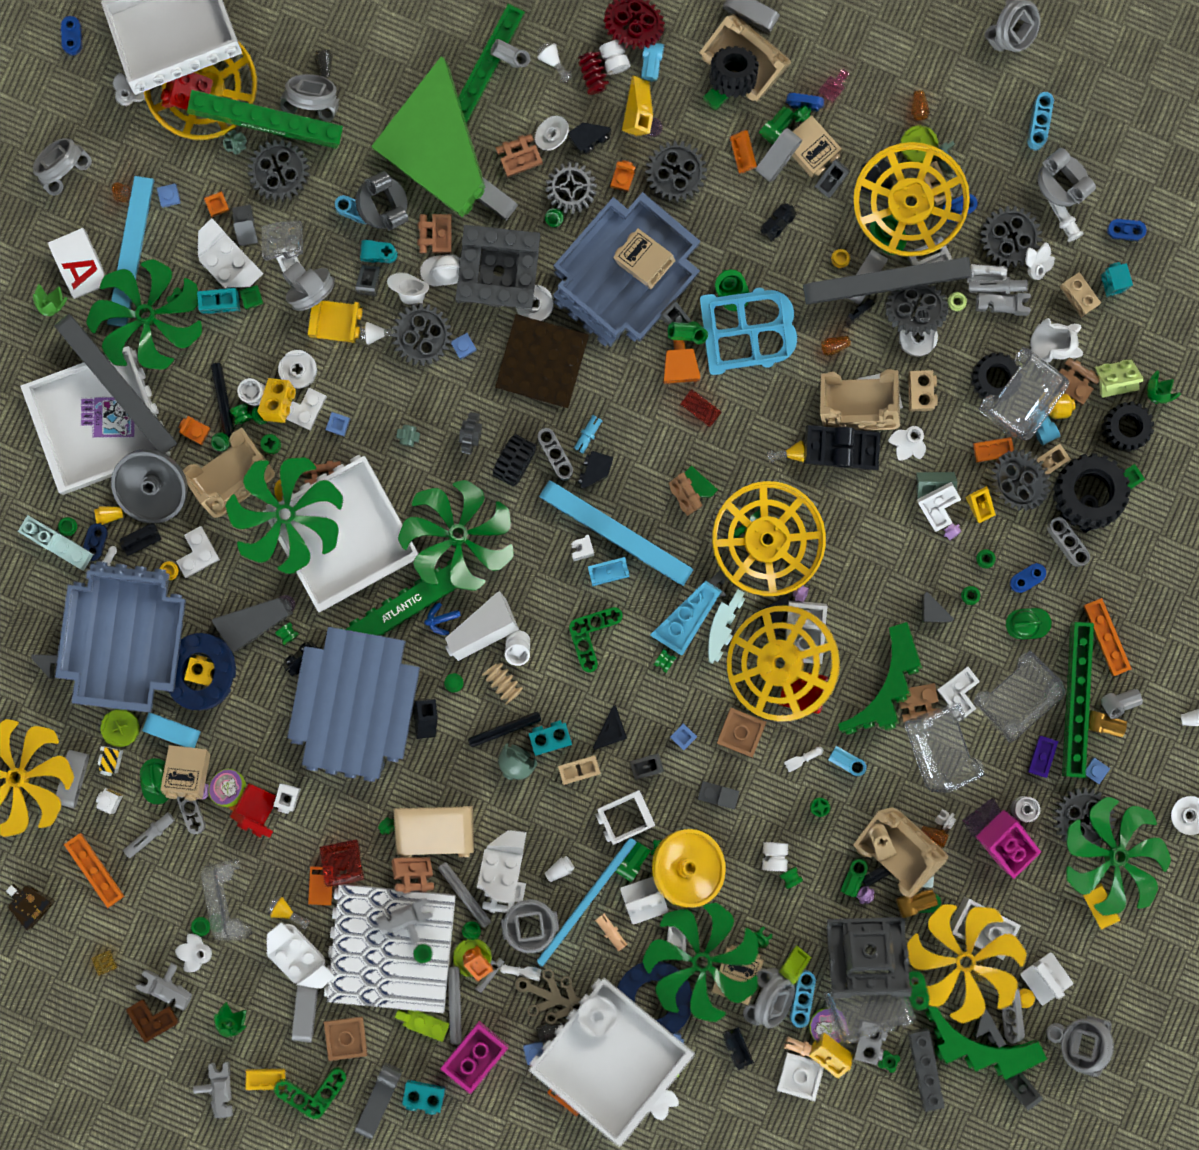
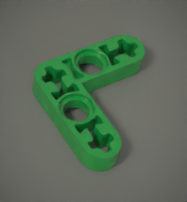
(584, 635)
(316, 1099)

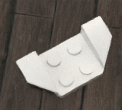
(225, 258)
(502, 866)
(297, 957)

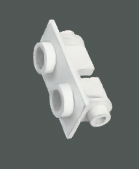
(986, 273)

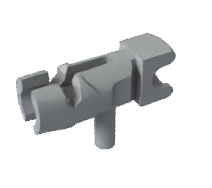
(1003, 302)
(404, 918)
(164, 988)
(219, 1088)

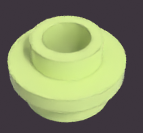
(961, 297)

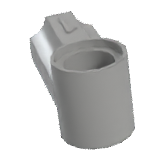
(509, 54)
(1117, 704)

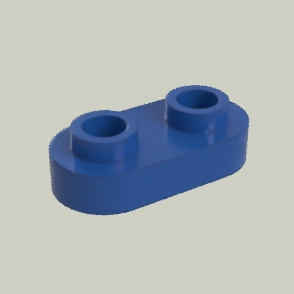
(71, 34)
(796, 100)
(957, 205)
(1125, 229)
(1028, 578)

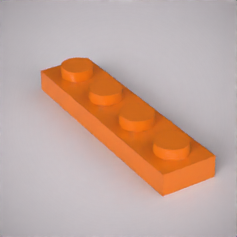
(1107, 637)
(94, 870)

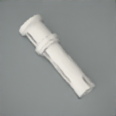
(1067, 222)

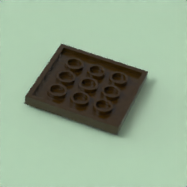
(542, 361)

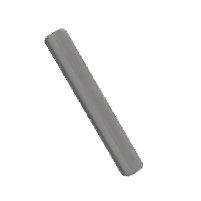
(464, 894)
(454, 1005)

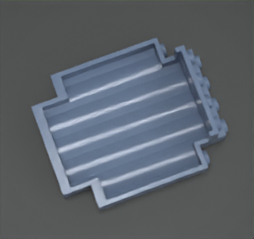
(606, 294)
(120, 637)
(353, 704)

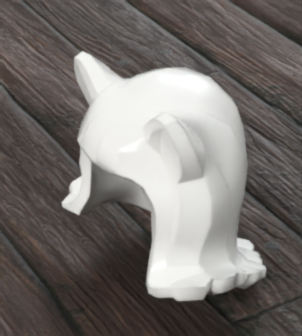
(1055, 341)

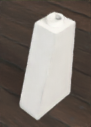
(482, 628)

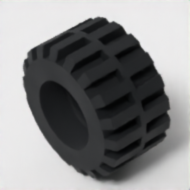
(736, 82)
(978, 376)
(1143, 422)
(514, 460)

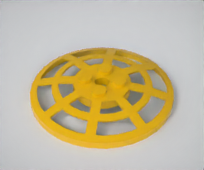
(217, 89)
(911, 188)
(780, 538)
(793, 663)

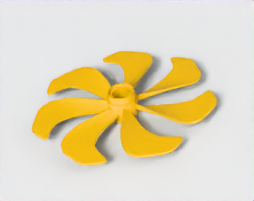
(55, 766)
(1003, 945)

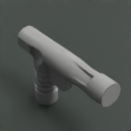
(485, 981)

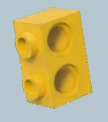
(276, 400)
(206, 676)

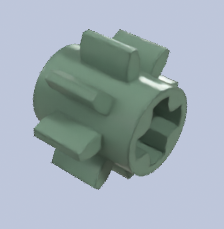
(234, 142)
(408, 435)

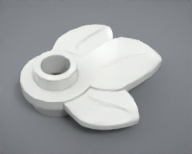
(122, 87)
(1039, 261)
(906, 445)
(190, 953)
(661, 1108)

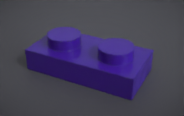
(1042, 756)

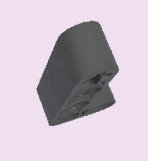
(378, 1100)

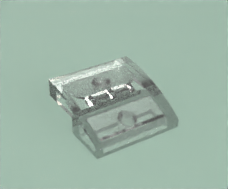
(282, 239)

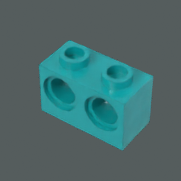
(1116, 279)
(218, 301)
(551, 743)
(424, 1091)

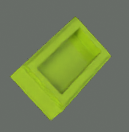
(794, 964)

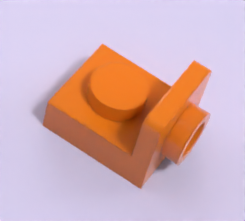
(623, 175)
(194, 430)
(476, 963)

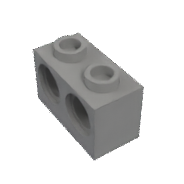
(875, 1043)

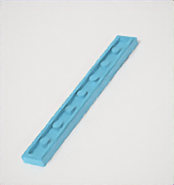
(133, 239)
(586, 901)

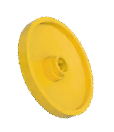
(688, 868)

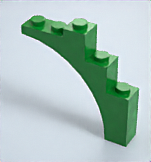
(882, 709)
(1008, 1059)

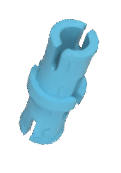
(587, 434)

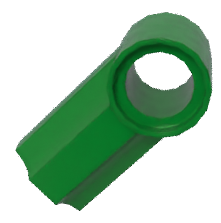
(777, 125)
(687, 332)
(631, 864)
(854, 879)

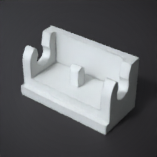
(585, 546)

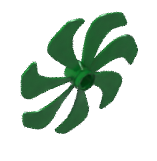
(147, 354)
(299, 552)
(427, 559)
(1153, 847)
(700, 1003)

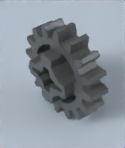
(470, 433)

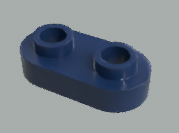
(93, 541)

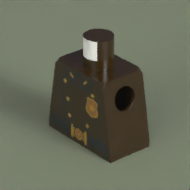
(28, 905)

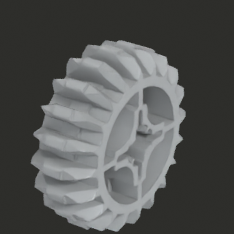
(569, 171)

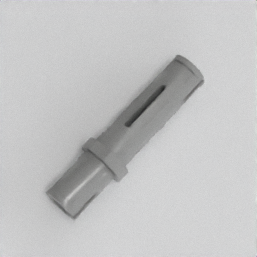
(999, 286)
(154, 830)

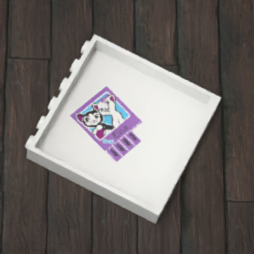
(83, 424)

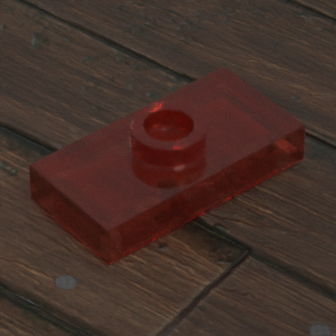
(700, 408)

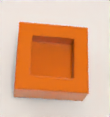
(216, 204)

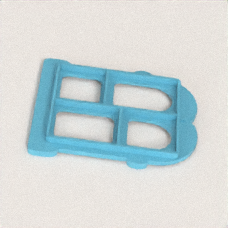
(782, 325)

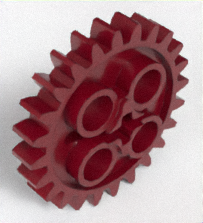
(634, 23)

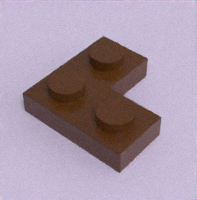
(148, 1024)

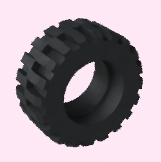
(1105, 471)

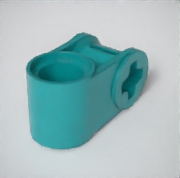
(374, 252)

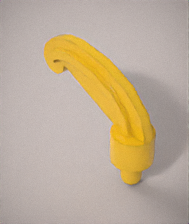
(278, 491)

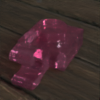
(833, 87)

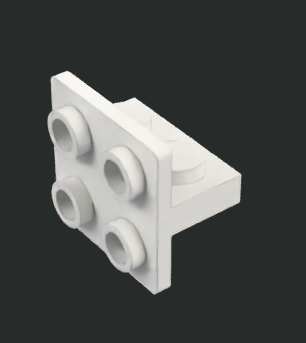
(643, 900)
(1046, 979)

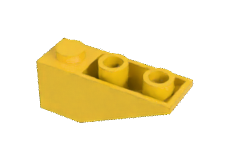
(639, 108)

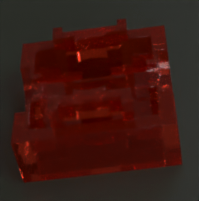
(348, 860)

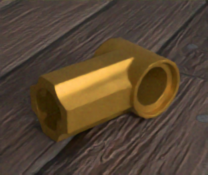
(1102, 723)
(918, 902)

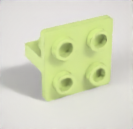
(1118, 378)

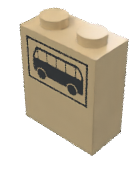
(816, 147)
(644, 258)
(185, 772)
(738, 972)

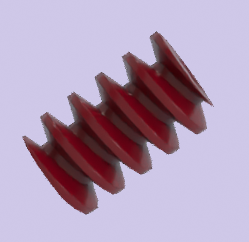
(592, 72)

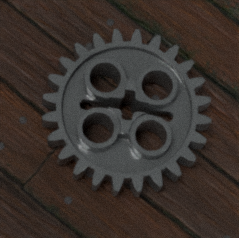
(684, 156)
(264, 176)
(994, 242)
(901, 308)
(435, 343)
(1035, 485)
(1080, 801)

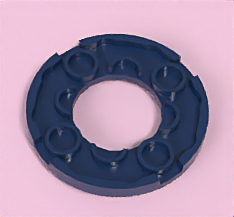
(224, 672)
(638, 976)

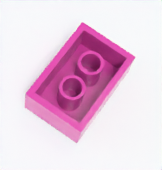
(1008, 844)
(474, 1057)

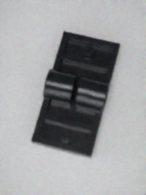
(842, 447)

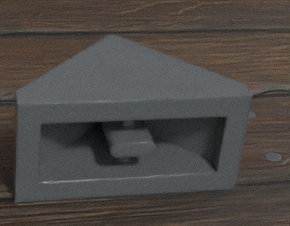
(832, 178)
(368, 280)
(933, 611)
(646, 766)

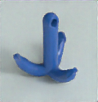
(431, 621)

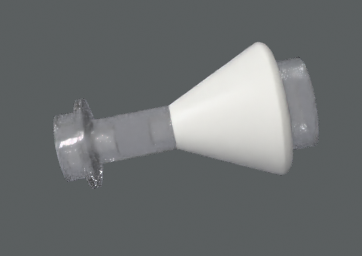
(549, 54)
(372, 333)

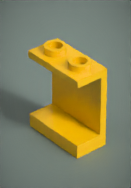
(335, 321)

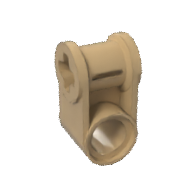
(881, 842)

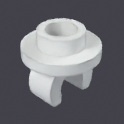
(945, 819)

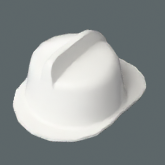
(441, 270)
(408, 287)

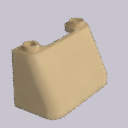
(737, 32)
(861, 403)
(225, 474)
(434, 831)
(916, 854)

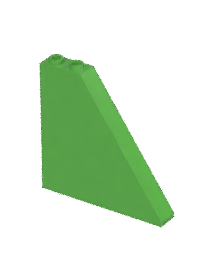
(433, 143)

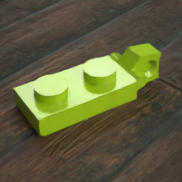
(423, 1023)

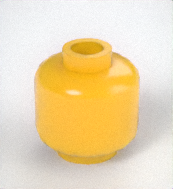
(1063, 407)

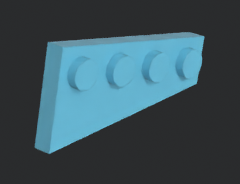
(686, 620)

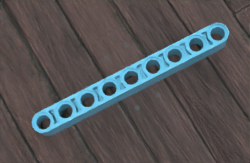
(616, 533)

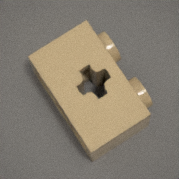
(1053, 459)

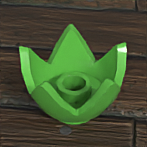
(48, 304)

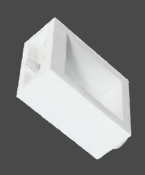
(644, 811)

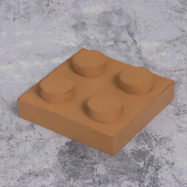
(741, 732)
(345, 1038)

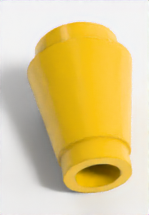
(107, 514)

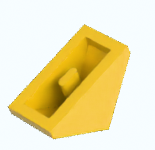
(981, 504)

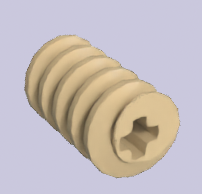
(502, 682)

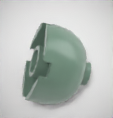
(516, 762)

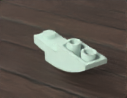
(55, 542)
(719, 633)

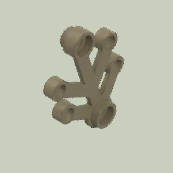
(554, 997)

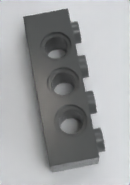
(926, 1069)

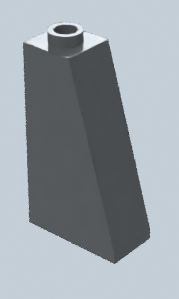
(248, 624)

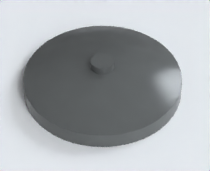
(149, 486)

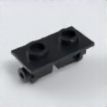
(773, 228)
(140, 539)
(294, 661)
(735, 1042)

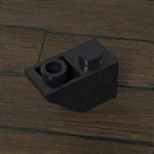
(587, 136)
(597, 469)
(425, 718)

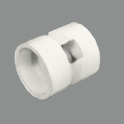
(614, 57)
(251, 391)
(517, 648)
(1025, 809)
(775, 856)

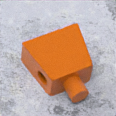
(681, 364)

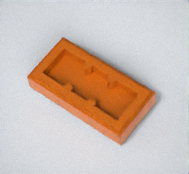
(743, 151)
(992, 449)

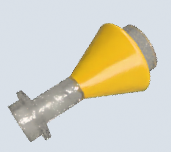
(795, 452)
(280, 909)

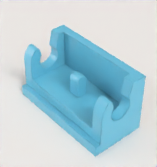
(608, 571)

